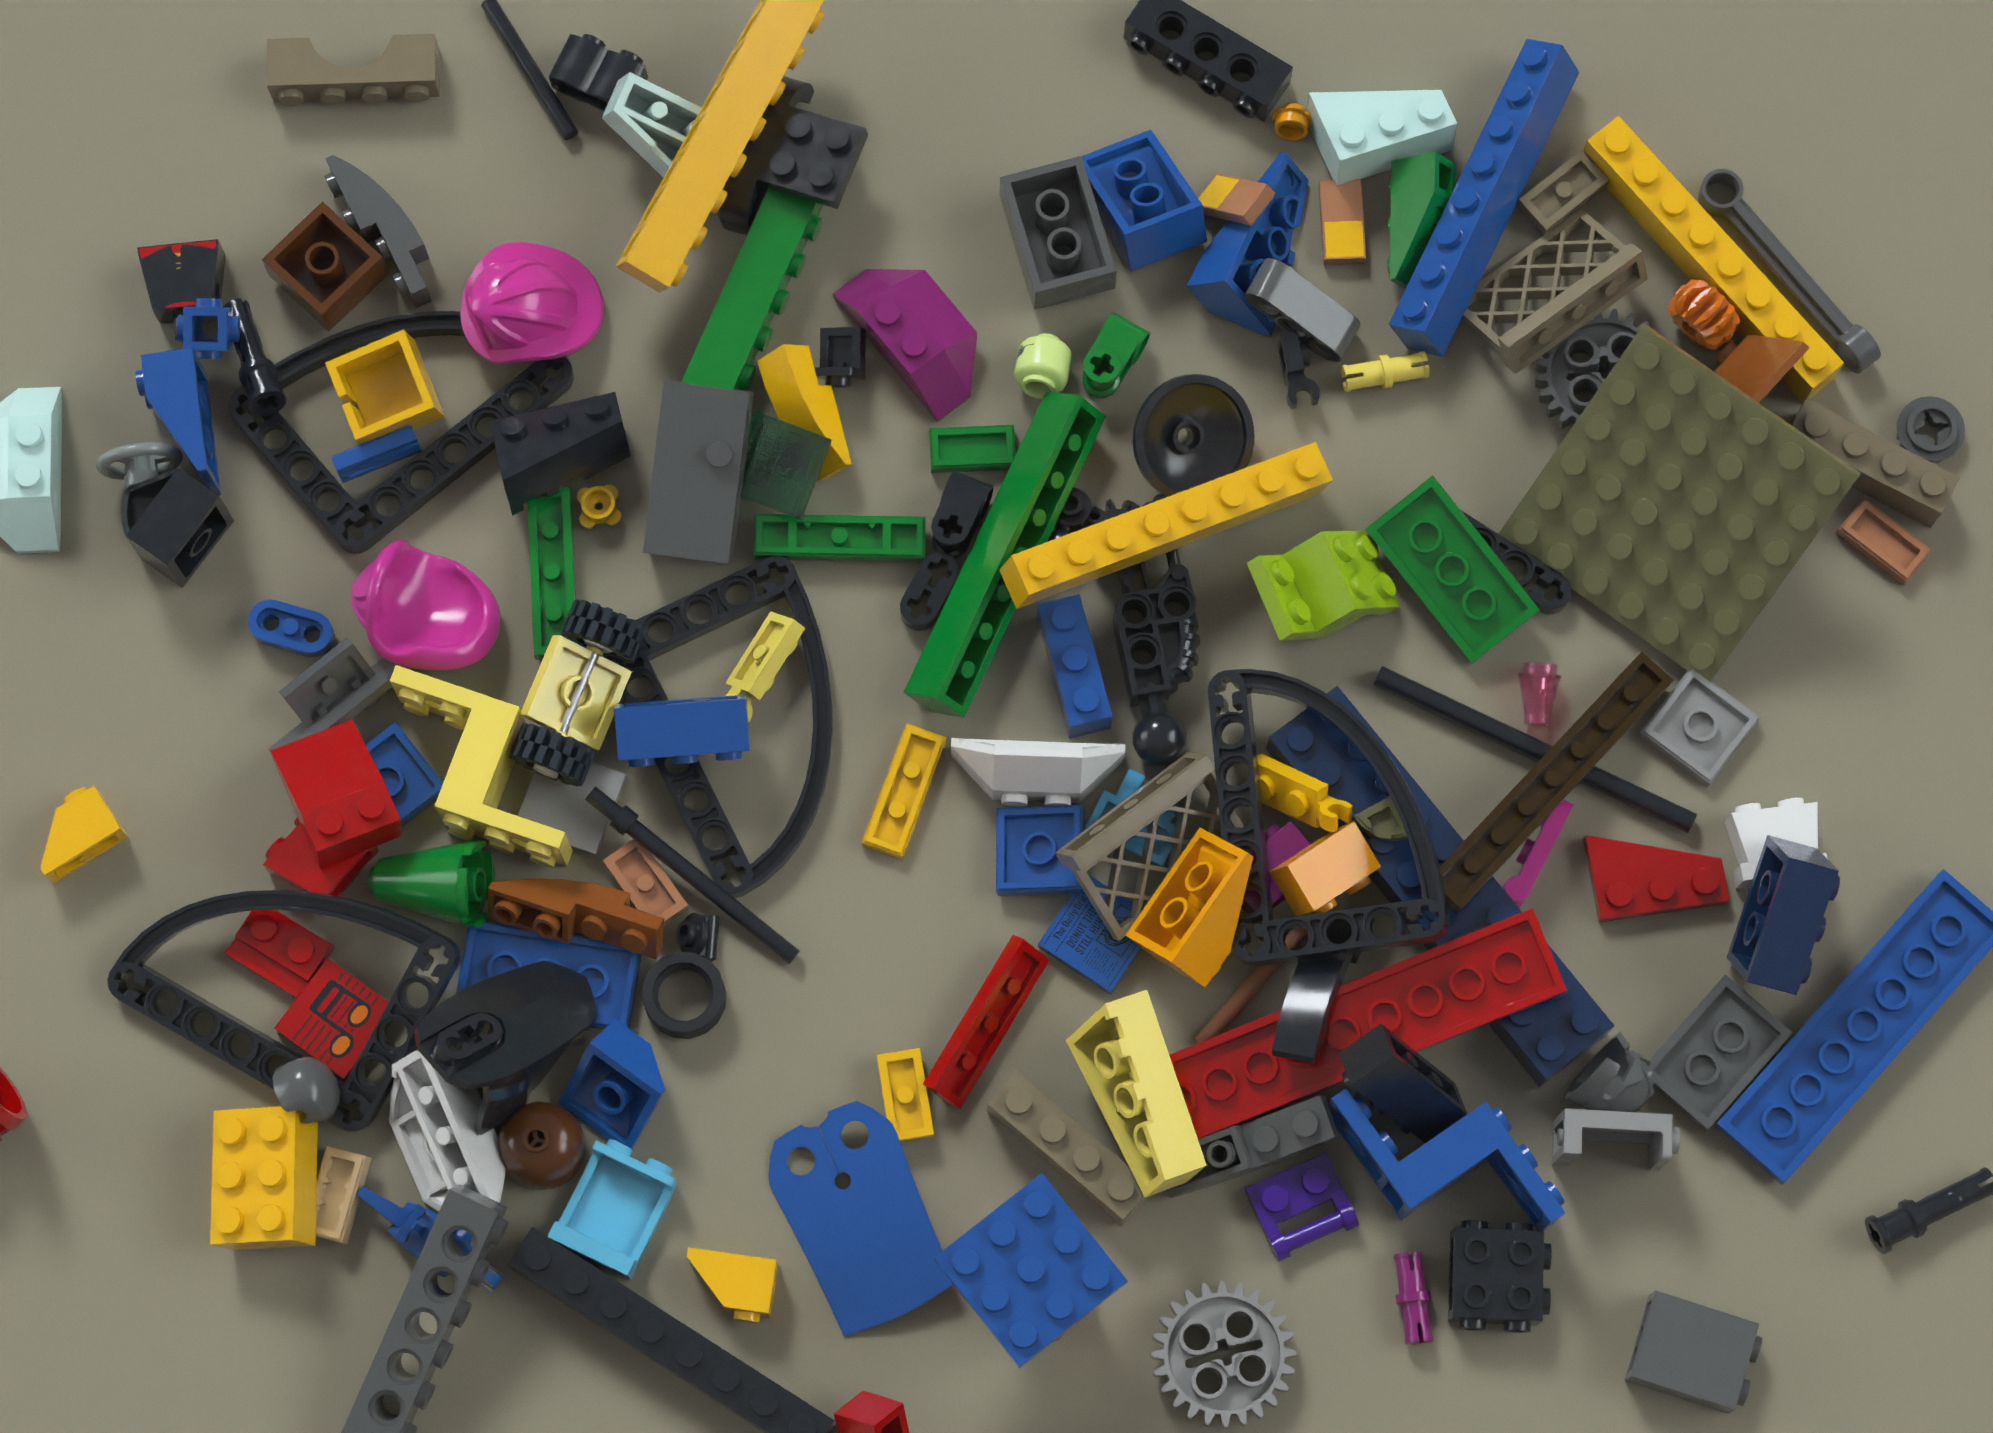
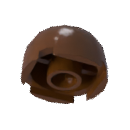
(552, 1162)

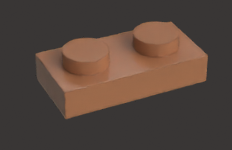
(644, 878)

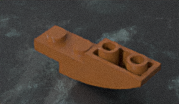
(567, 907)

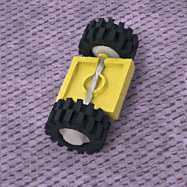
(576, 692)

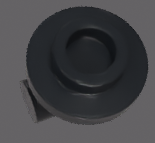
(699, 935)

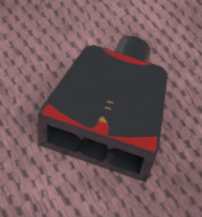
(180, 274)

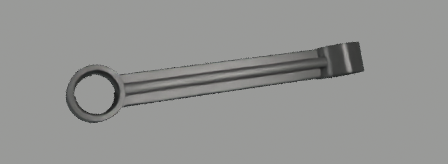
(1850, 341)

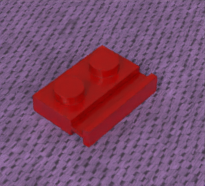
(279, 950)

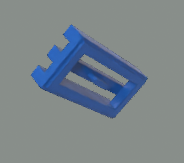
(376, 454)

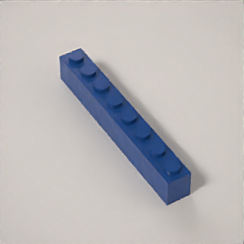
(1484, 197)

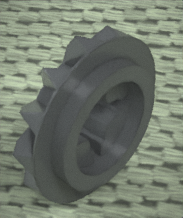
(1939, 414)

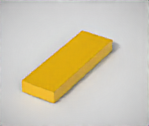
(904, 791)

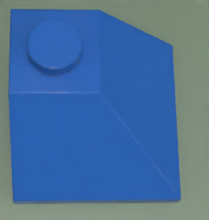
(615, 1085)

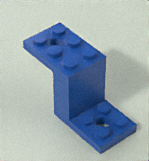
(1446, 1160)

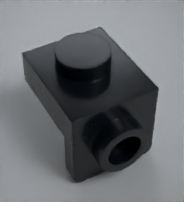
(842, 355)

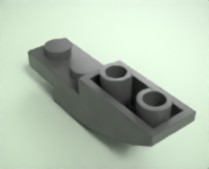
(382, 221)
(1262, 1143)

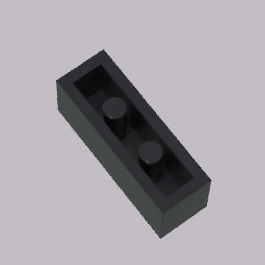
(1401, 1084)

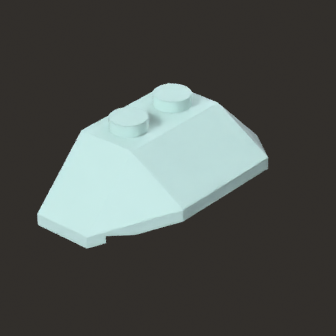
(31, 469)

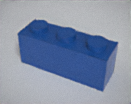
(1074, 666)
(682, 729)

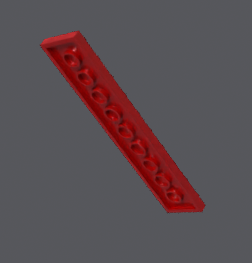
(1416, 999)

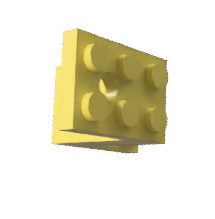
(480, 767)

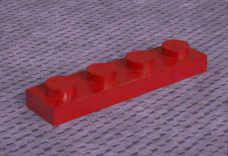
(986, 1022)

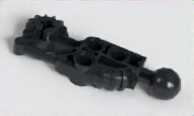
(1168, 638)

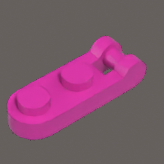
(1535, 854)

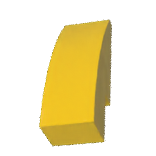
(802, 402)

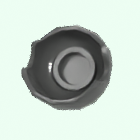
(307, 1087)

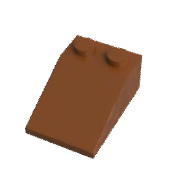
(1758, 363)

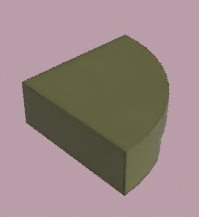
(1381, 821)

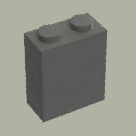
(1694, 1352)

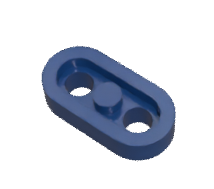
(292, 629)

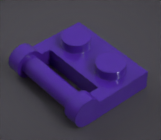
(1295, 1193)

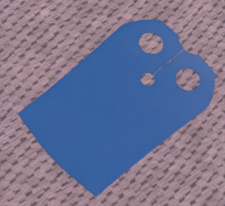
(862, 1241)

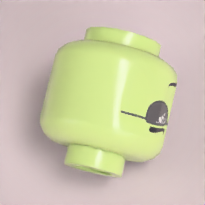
(1042, 365)

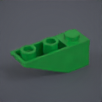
(1418, 197)

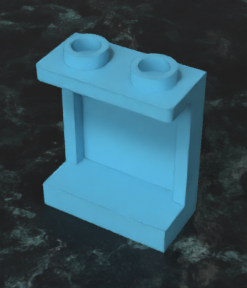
(615, 1208)

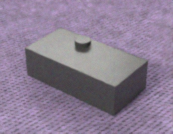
(698, 472)

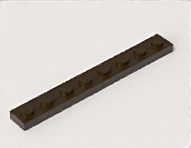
(1551, 780)

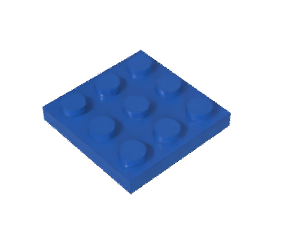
(1030, 1270)

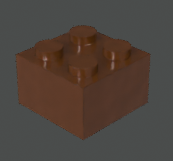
(325, 266)

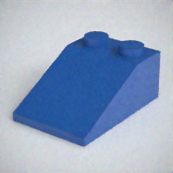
(1144, 200)
(179, 394)

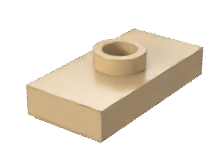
(336, 1192)

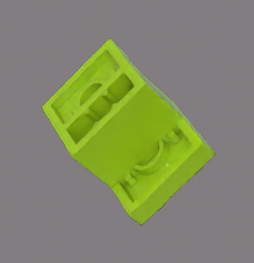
(1323, 584)

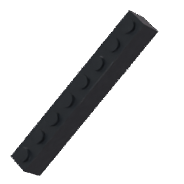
(664, 1338)

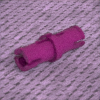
(1413, 1298)

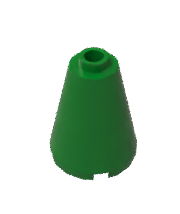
(437, 882)

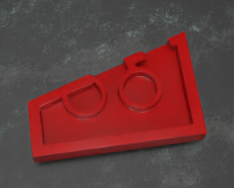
(1650, 880)

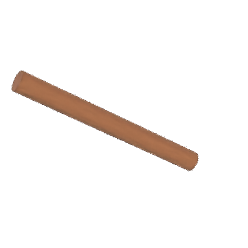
(1247, 991)

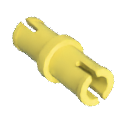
(1384, 371)

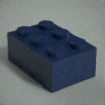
(1783, 915)

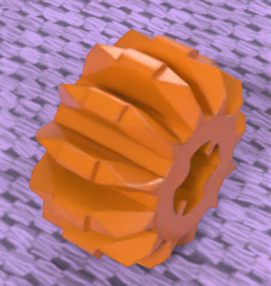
(1703, 314)

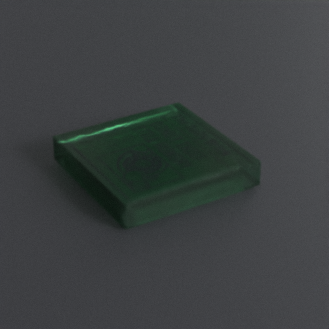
(782, 464)

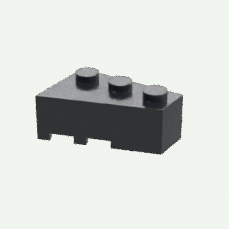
(556, 445)

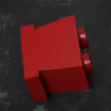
(295, 864)

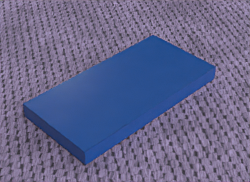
(608, 968)

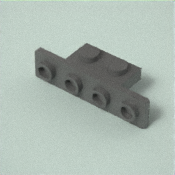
(335, 690)

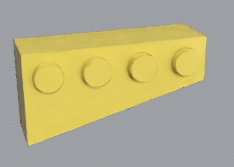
(1138, 1092)

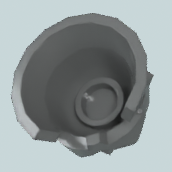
(1613, 1079)

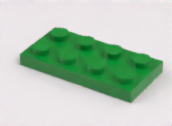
(1452, 569)

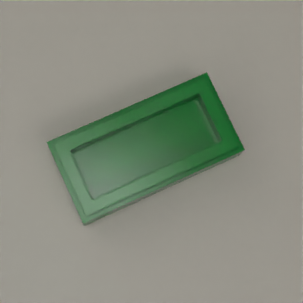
(972, 448)

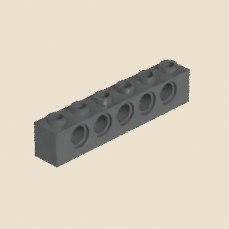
(485, 1223)

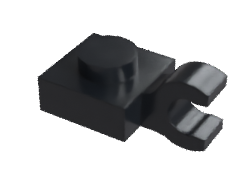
(1294, 359)

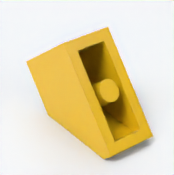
(79, 833)
(738, 1282)

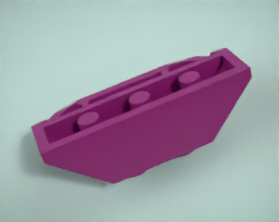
(915, 333)

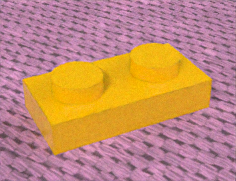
(905, 1094)

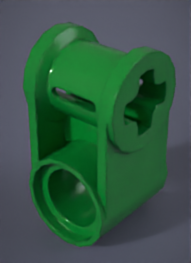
(1114, 350)

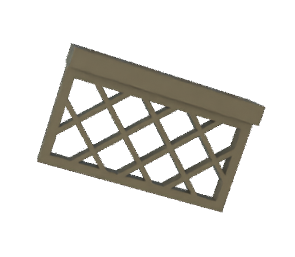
(1568, 306)
(1127, 820)

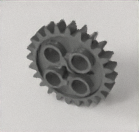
(1599, 341)

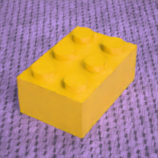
(263, 1179)

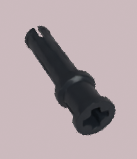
(256, 370)
(1913, 1217)

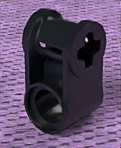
(961, 509)

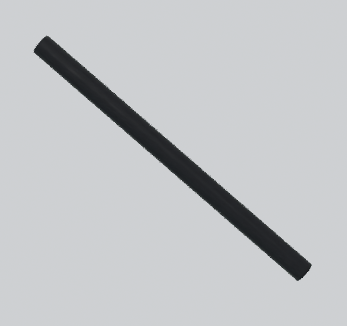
(1530, 747)

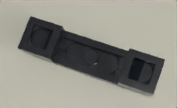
(1309, 1000)

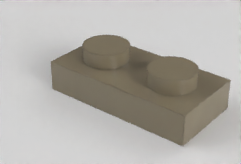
(1563, 192)

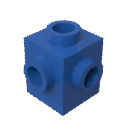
(191, 328)

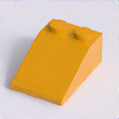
(1196, 908)

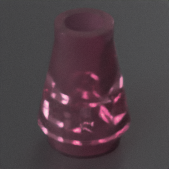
(1538, 691)

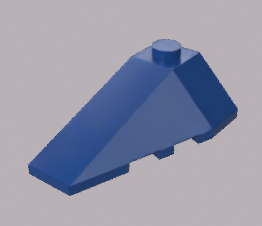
(1240, 249)

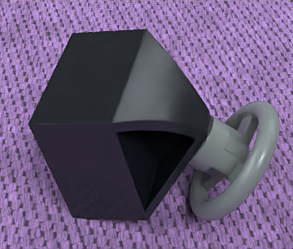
(164, 510)

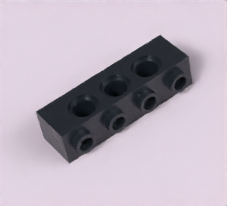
(1201, 33)

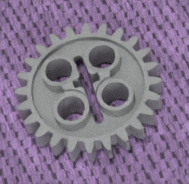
(1235, 1393)

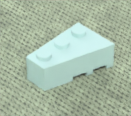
(1370, 129)

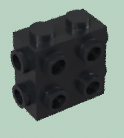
(1498, 1276)

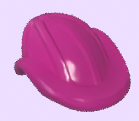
(530, 304)
(425, 609)

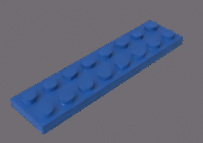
(1860, 1027)

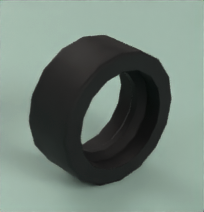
(674, 963)

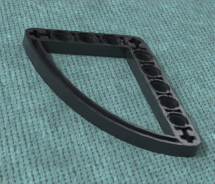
(398, 485)
(694, 777)
(1252, 836)
(264, 1047)

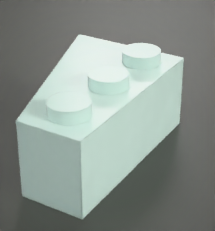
(650, 119)

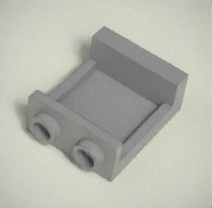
(1581, 1125)

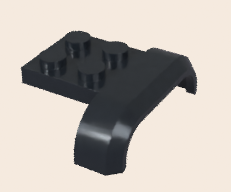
(793, 155)

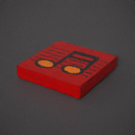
(333, 1018)

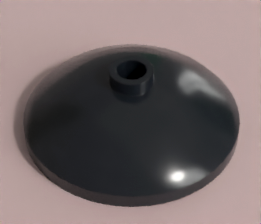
(1216, 427)

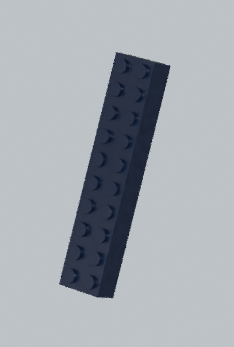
(1539, 1037)

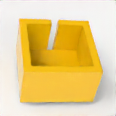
(387, 385)

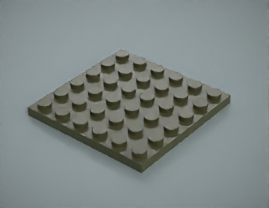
(1678, 503)

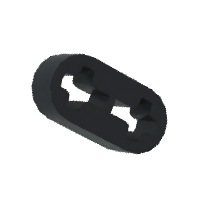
(921, 585)

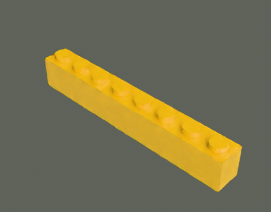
(717, 140)
(1707, 252)
(1165, 525)

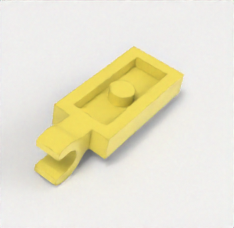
(764, 658)

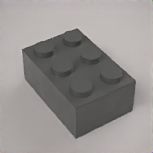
(1057, 232)

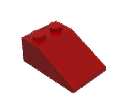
(337, 793)

